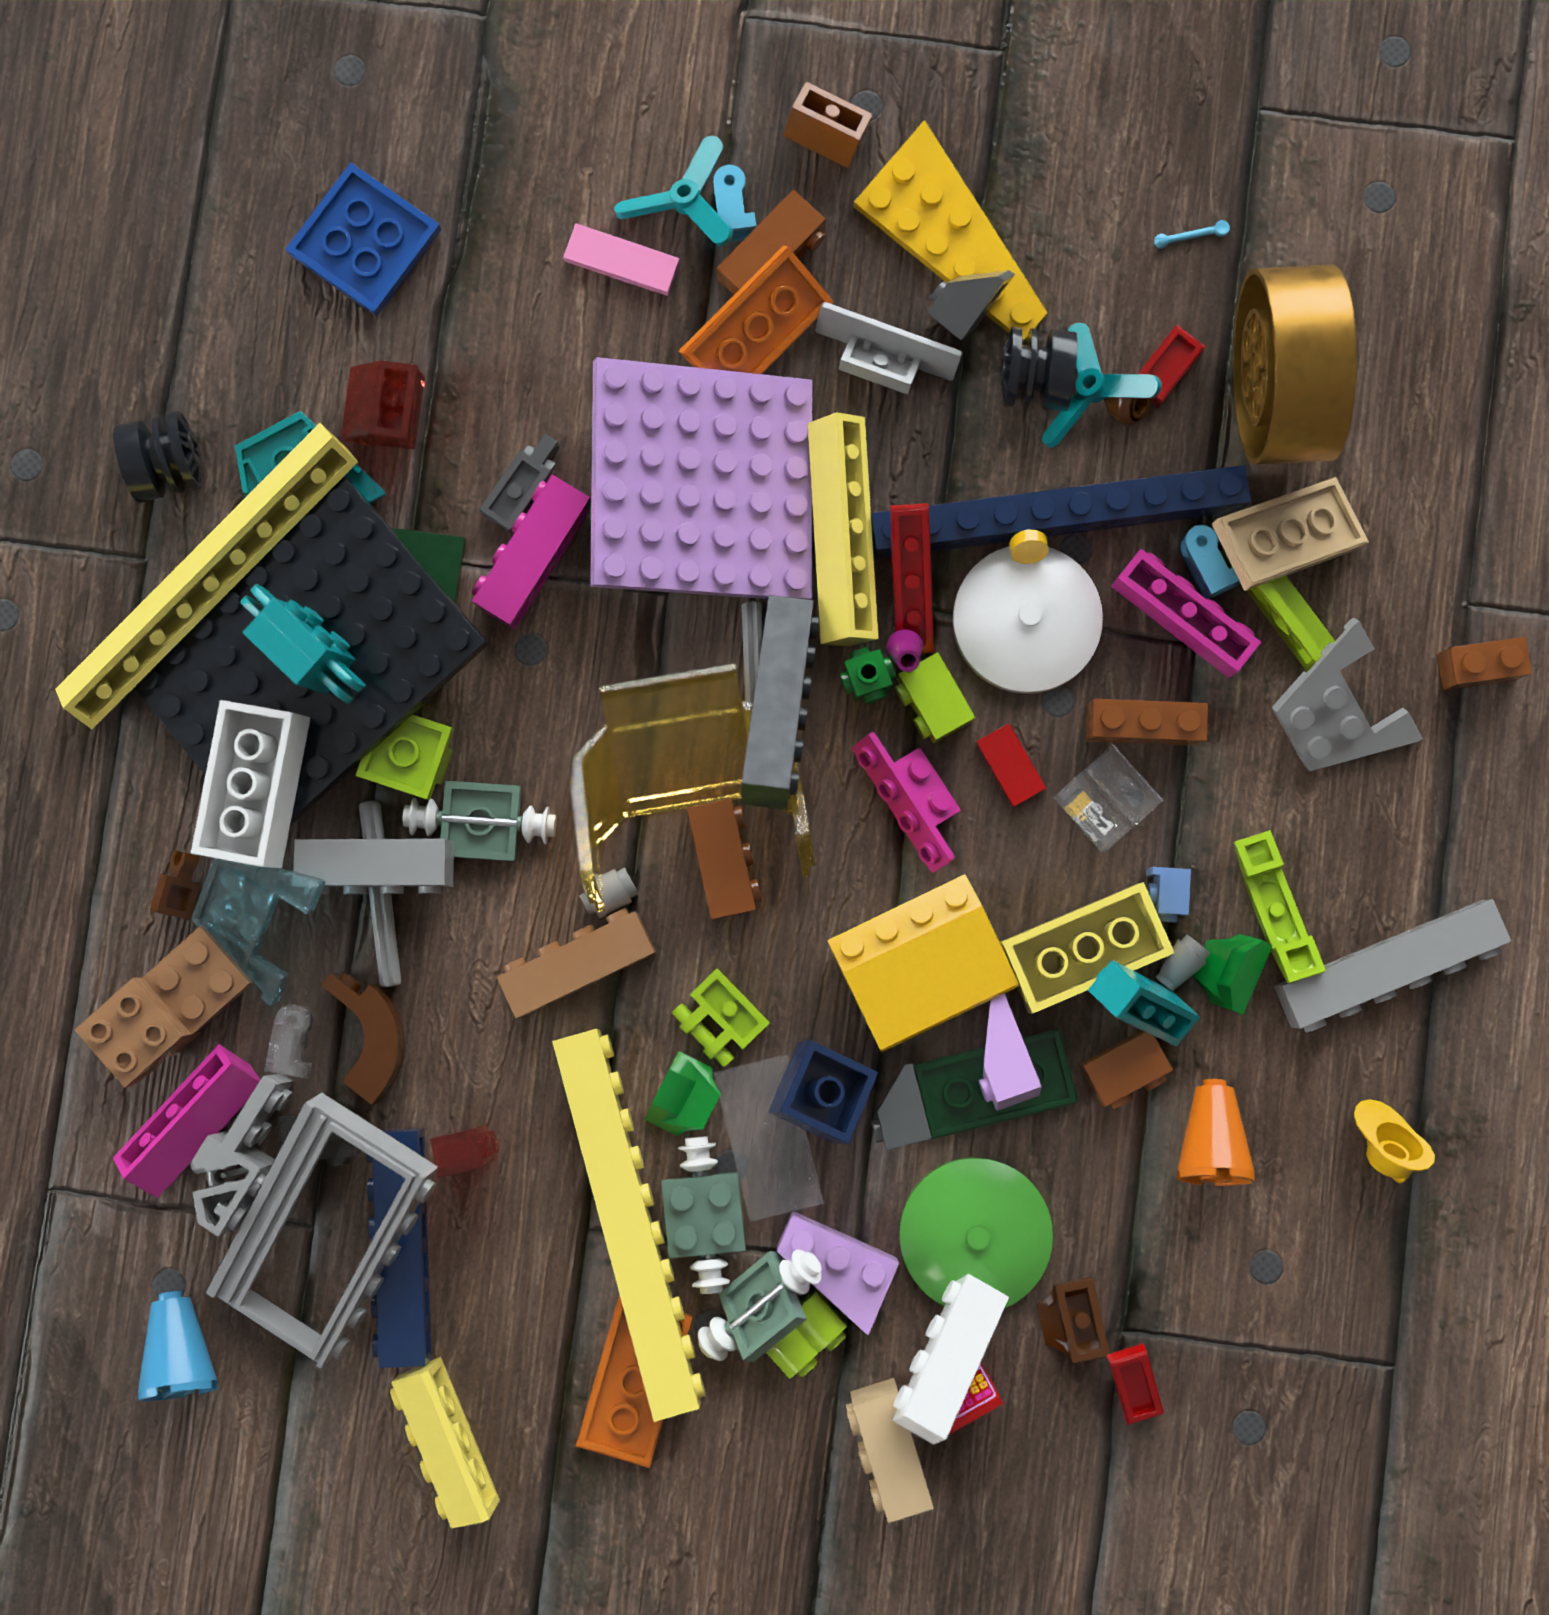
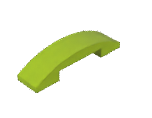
(1276, 908)

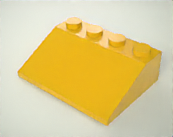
(923, 963)

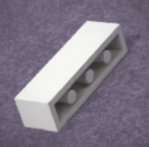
(949, 1359)

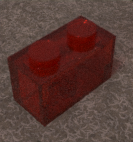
(464, 1149)

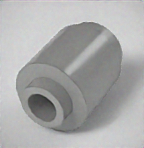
(617, 892)

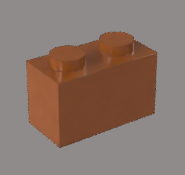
(827, 124)
(1484, 663)
(1126, 1068)

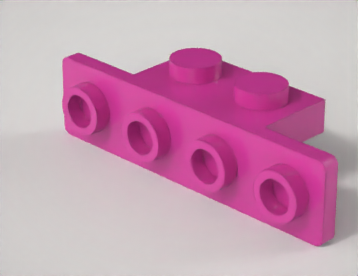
(913, 795)

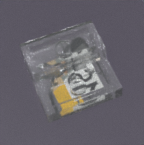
(1108, 798)

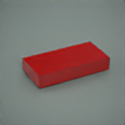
(1172, 360)
(1010, 765)
(1135, 1384)

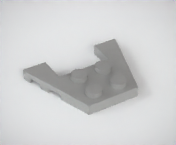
(1324, 715)

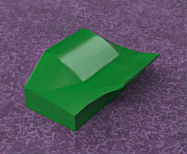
(1232, 970)
(684, 1096)

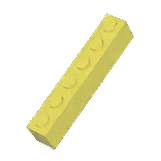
(842, 530)

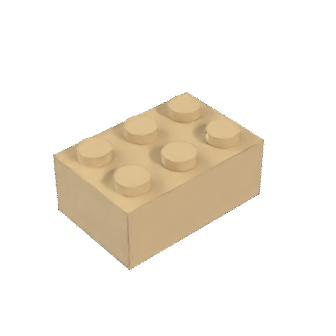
(888, 1452)

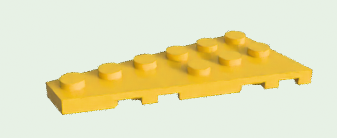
(939, 222)

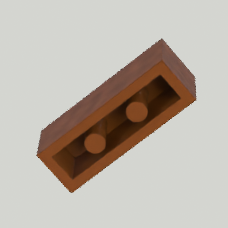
(789, 224)
(1146, 722)
(723, 858)

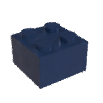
(823, 1092)

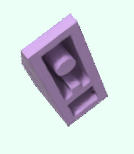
(1007, 1065)

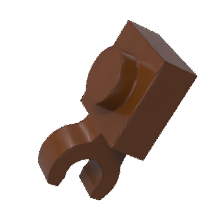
(177, 893)

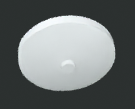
(1027, 622)

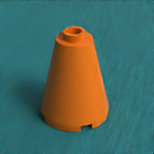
(1215, 1139)

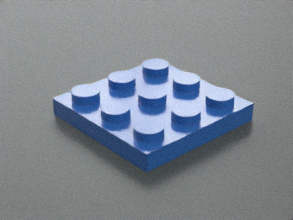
(363, 239)

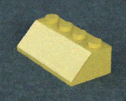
(445, 1444)

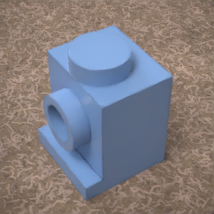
(1169, 892)

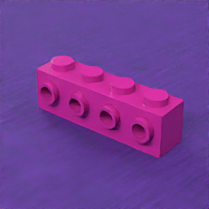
(532, 552)
(1186, 613)
(184, 1121)

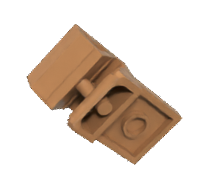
(163, 1008)

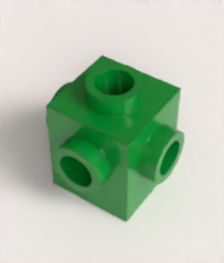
(867, 689)

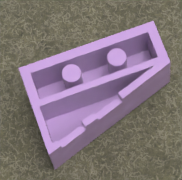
(851, 1271)

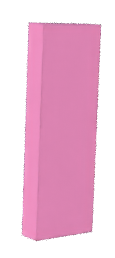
(621, 259)

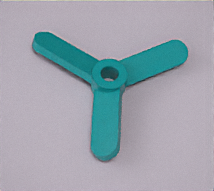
(686, 196)
(1104, 386)

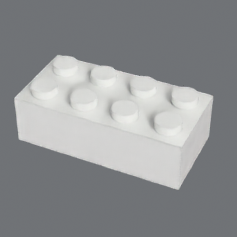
(250, 784)

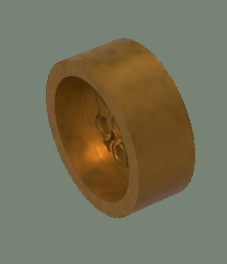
(1294, 364)

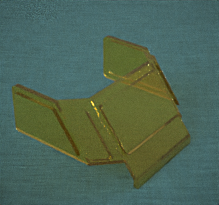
(661, 750)

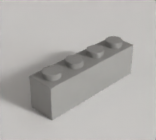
(377, 863)

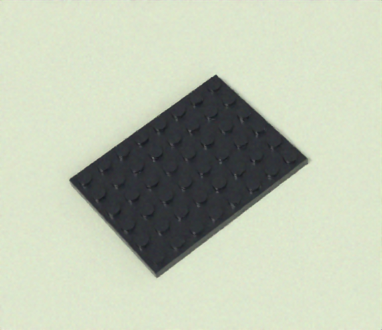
(368, 592)

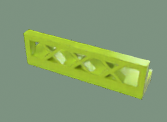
(1291, 618)

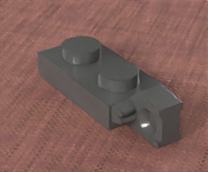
(516, 486)

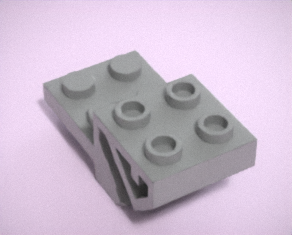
(225, 1204)

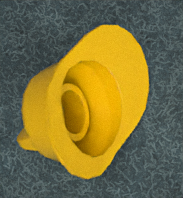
(1391, 1143)

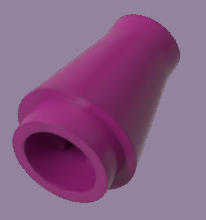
(904, 643)

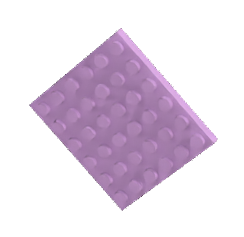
(700, 481)

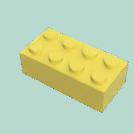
(1071, 950)

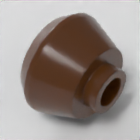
(1128, 410)

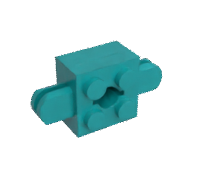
(301, 646)

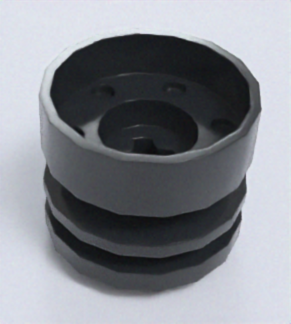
(1039, 368)
(150, 459)

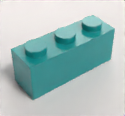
(1143, 1003)

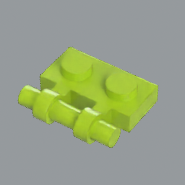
(729, 1009)

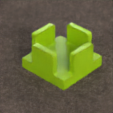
(410, 758)

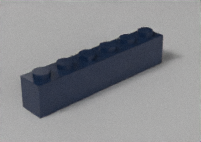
(404, 1296)

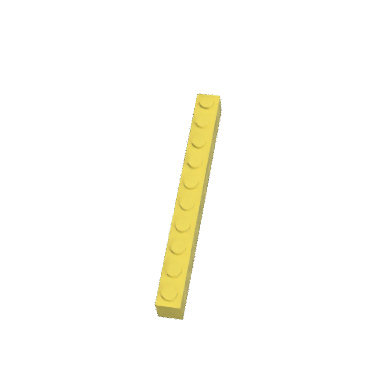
(205, 576)
(627, 1224)

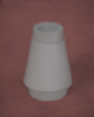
(1187, 960)

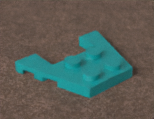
(265, 450)

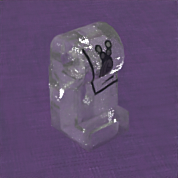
(288, 1041)

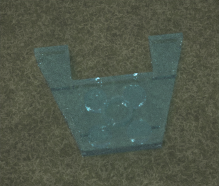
(238, 909)

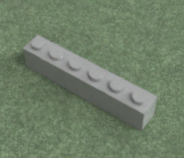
(1393, 964)

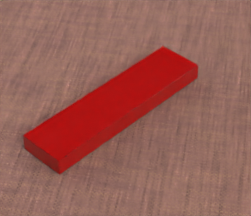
(912, 571)

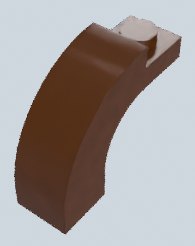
(383, 1036)

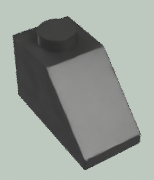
(966, 300)
(901, 1112)

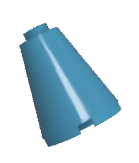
(174, 1352)

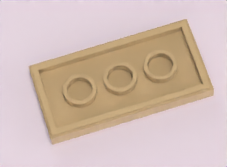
(1289, 533)

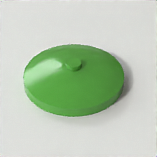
(976, 1222)

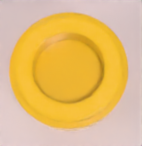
(1029, 546)

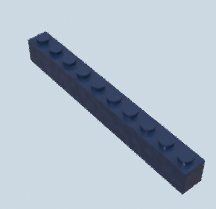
(1078, 509)

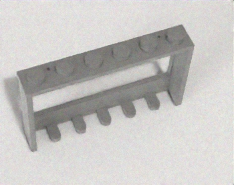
(277, 1199)

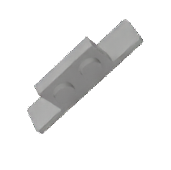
(883, 351)

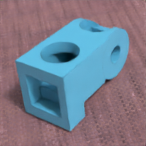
(729, 197)
(1206, 562)

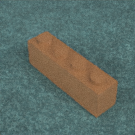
(576, 964)

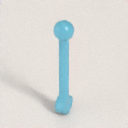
(1220, 229)

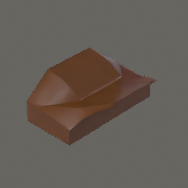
(1074, 1320)

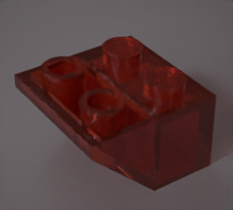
(383, 404)

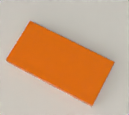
(759, 318)
(618, 1409)

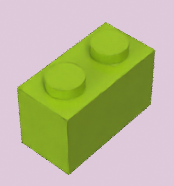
(934, 699)

